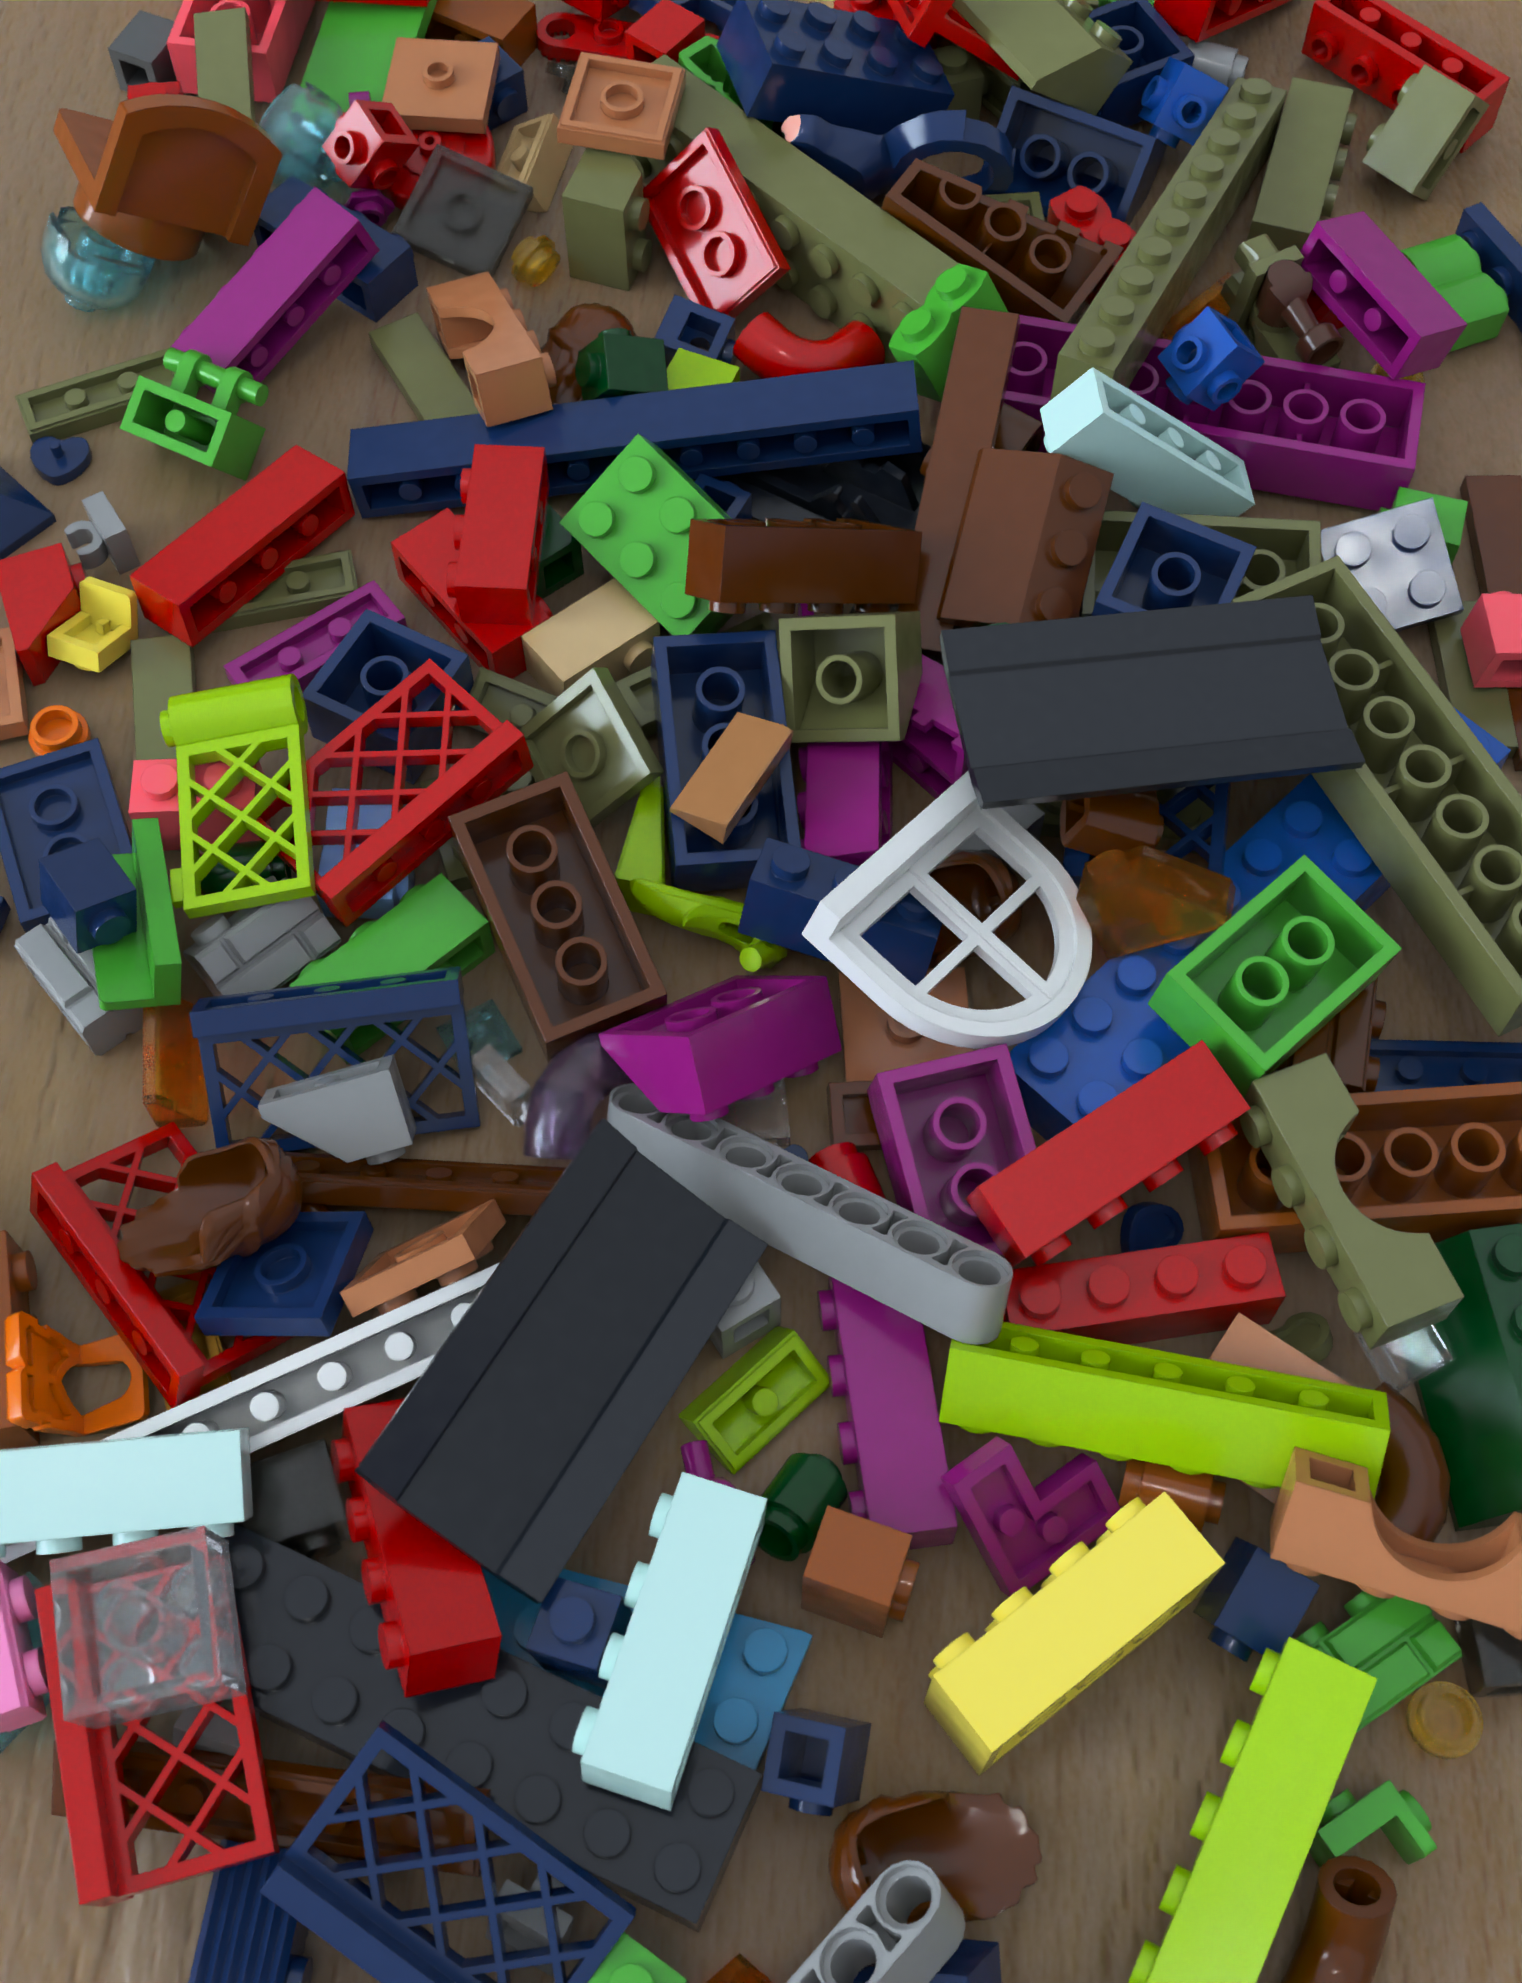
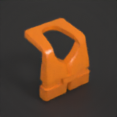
(36, 1388)

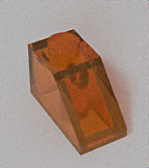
(1150, 899)

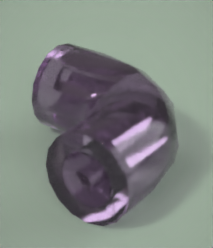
(567, 1097)

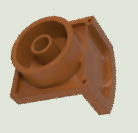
(169, 173)

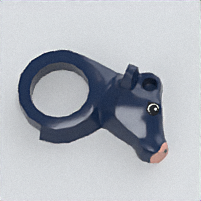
(876, 162)

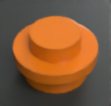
(56, 729)

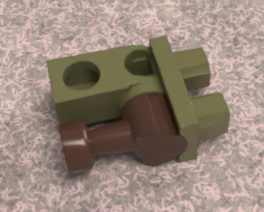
(1273, 308)

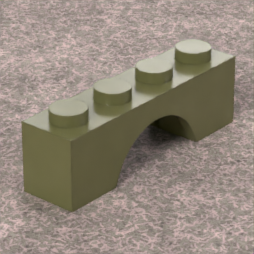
(1384, 1276)

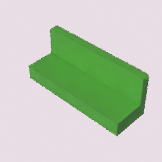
(146, 964)

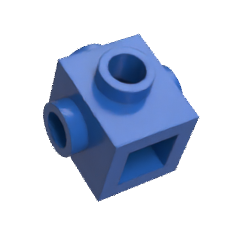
(1180, 102)
(1209, 360)

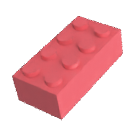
(274, 34)

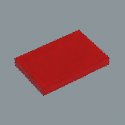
(713, 227)

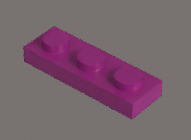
(311, 642)

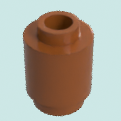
(1196, 1495)

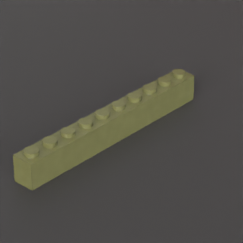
(1174, 238)

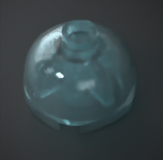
(300, 125)
(90, 267)

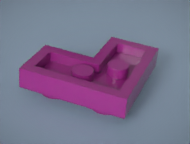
(1023, 1526)

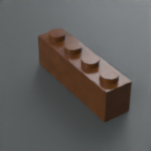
(1032, 263)
(802, 563)

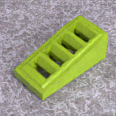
(644, 845)

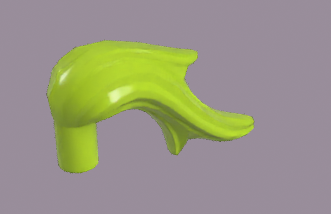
(706, 916)

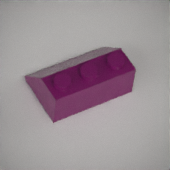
(727, 1042)

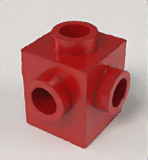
(370, 145)

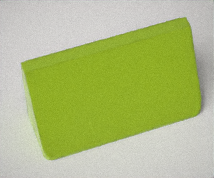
(756, 1398)

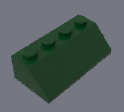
(1478, 1394)

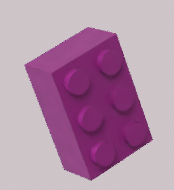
(949, 1131)

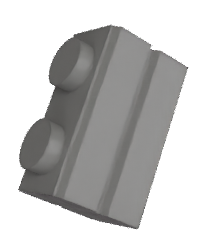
(260, 946)
(73, 988)

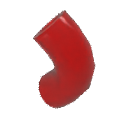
(775, 351)

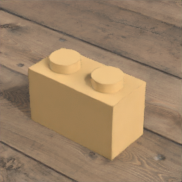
(596, 631)

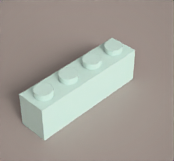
(1145, 448)
(124, 1488)
(672, 1642)

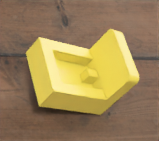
(98, 631)

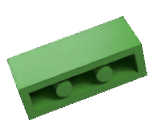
(425, 931)

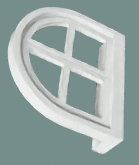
(904, 868)

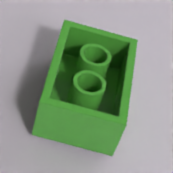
(639, 532)
(1274, 973)

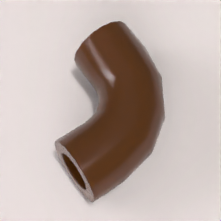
(1414, 1472)
(1344, 1924)

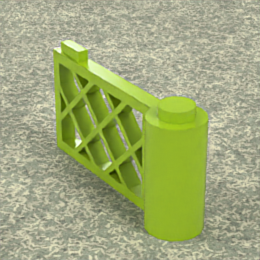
(238, 728)

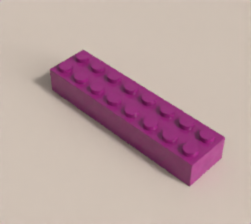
(1292, 423)

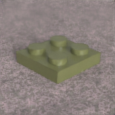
(595, 741)

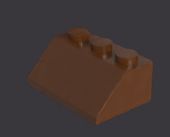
(1024, 539)

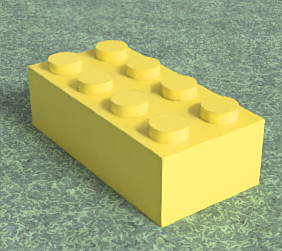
(1070, 1631)

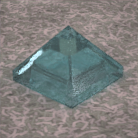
(484, 1027)

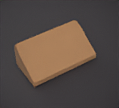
(732, 775)

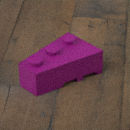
(932, 744)

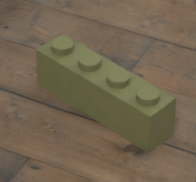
(1304, 162)

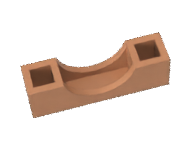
(499, 353)
(1334, 1528)

